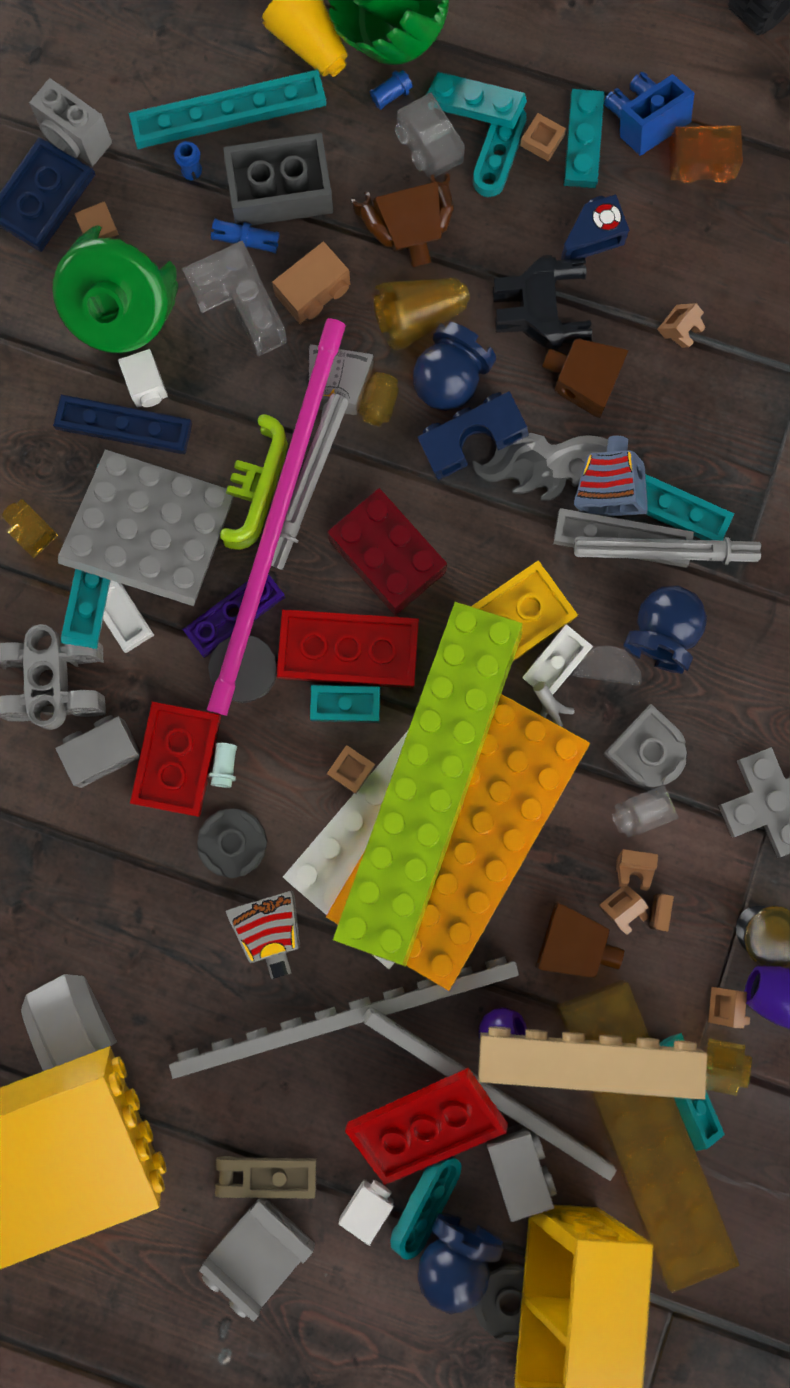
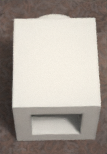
(143, 379)
(367, 1210)

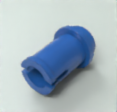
(391, 89)
(188, 157)

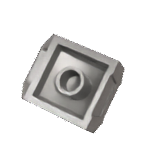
(65, 1021)

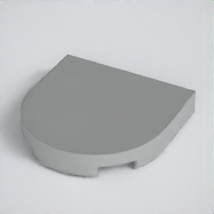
(649, 750)

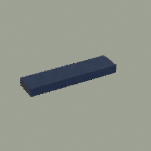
(122, 424)

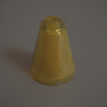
(417, 307)

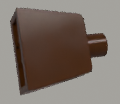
(586, 373)
(576, 945)

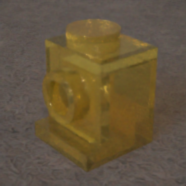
(28, 528)

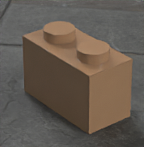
(312, 283)

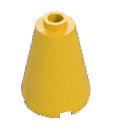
(307, 32)

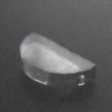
(609, 664)

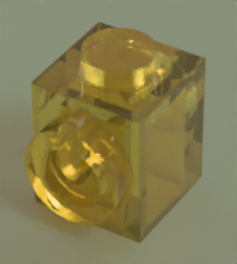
(727, 1067)

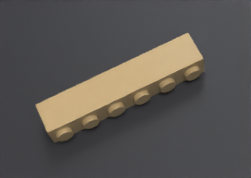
(592, 1065)

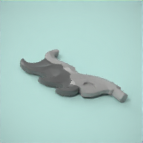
(540, 464)

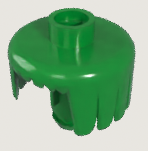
(389, 29)
(112, 293)

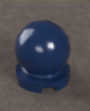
(450, 369)
(668, 626)
(456, 1267)

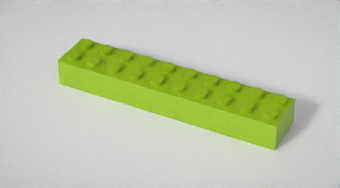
(429, 784)

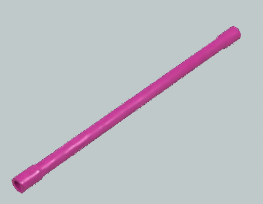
(327, 350)

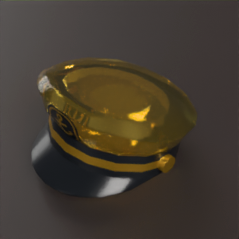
(765, 934)

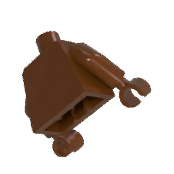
(409, 217)

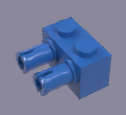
(653, 113)

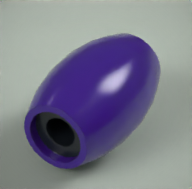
(770, 993)

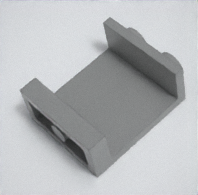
(256, 1258)

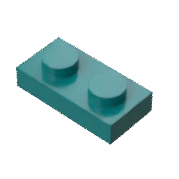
(345, 704)

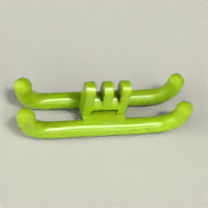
(257, 486)

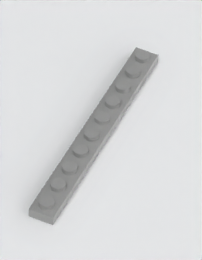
(328, 1020)

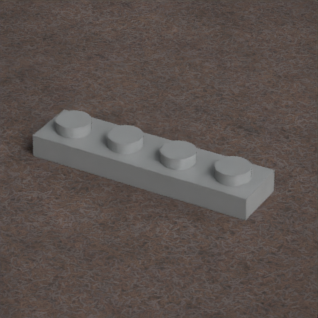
(580, 524)

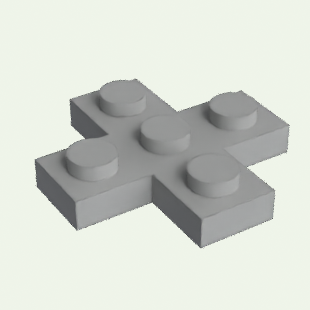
(765, 804)

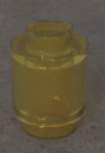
(379, 399)

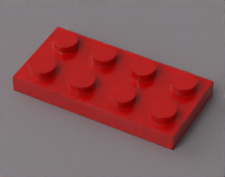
(347, 648)
(426, 1126)

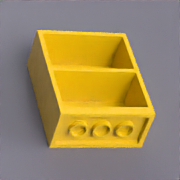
(73, 1156)
(583, 1301)

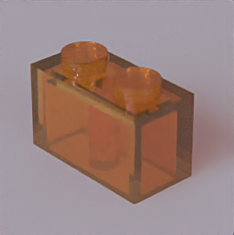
(705, 153)

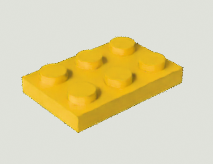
(534, 602)

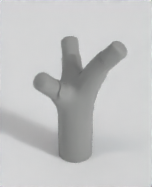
(550, 704)

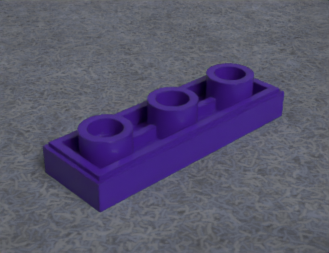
(217, 626)

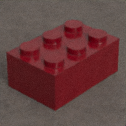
(387, 551)

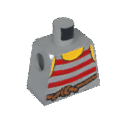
(268, 931)

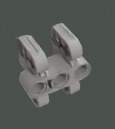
(37, 697)

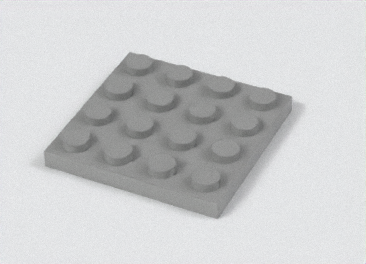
(147, 527)

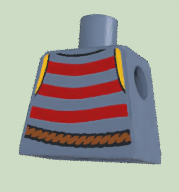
(613, 482)

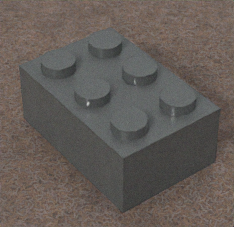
(278, 179)

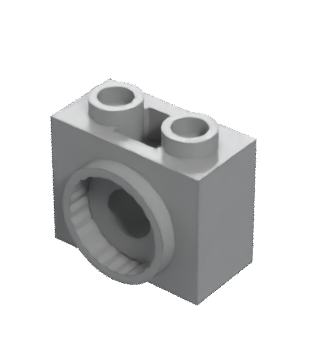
(70, 123)

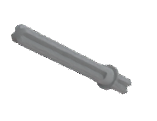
(309, 476)
(668, 549)

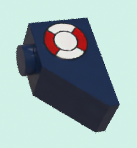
(597, 229)

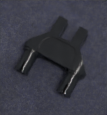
(538, 304)

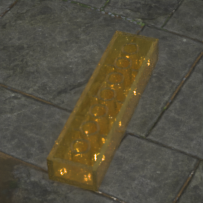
(654, 1153)

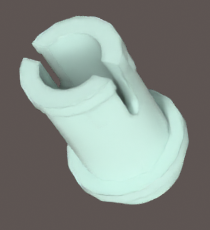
(223, 765)

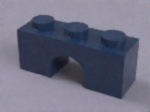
(496, 418)

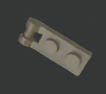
(267, 1177)

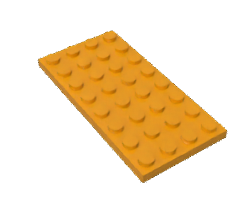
(503, 812)

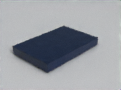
(42, 193)

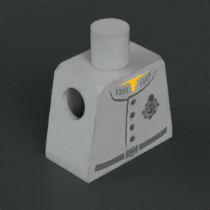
(347, 377)

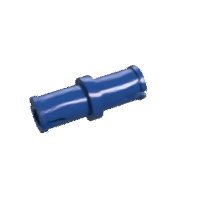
(250, 236)

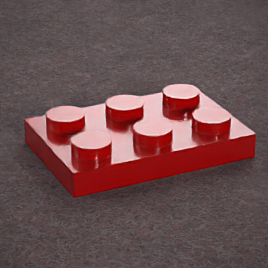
(175, 759)

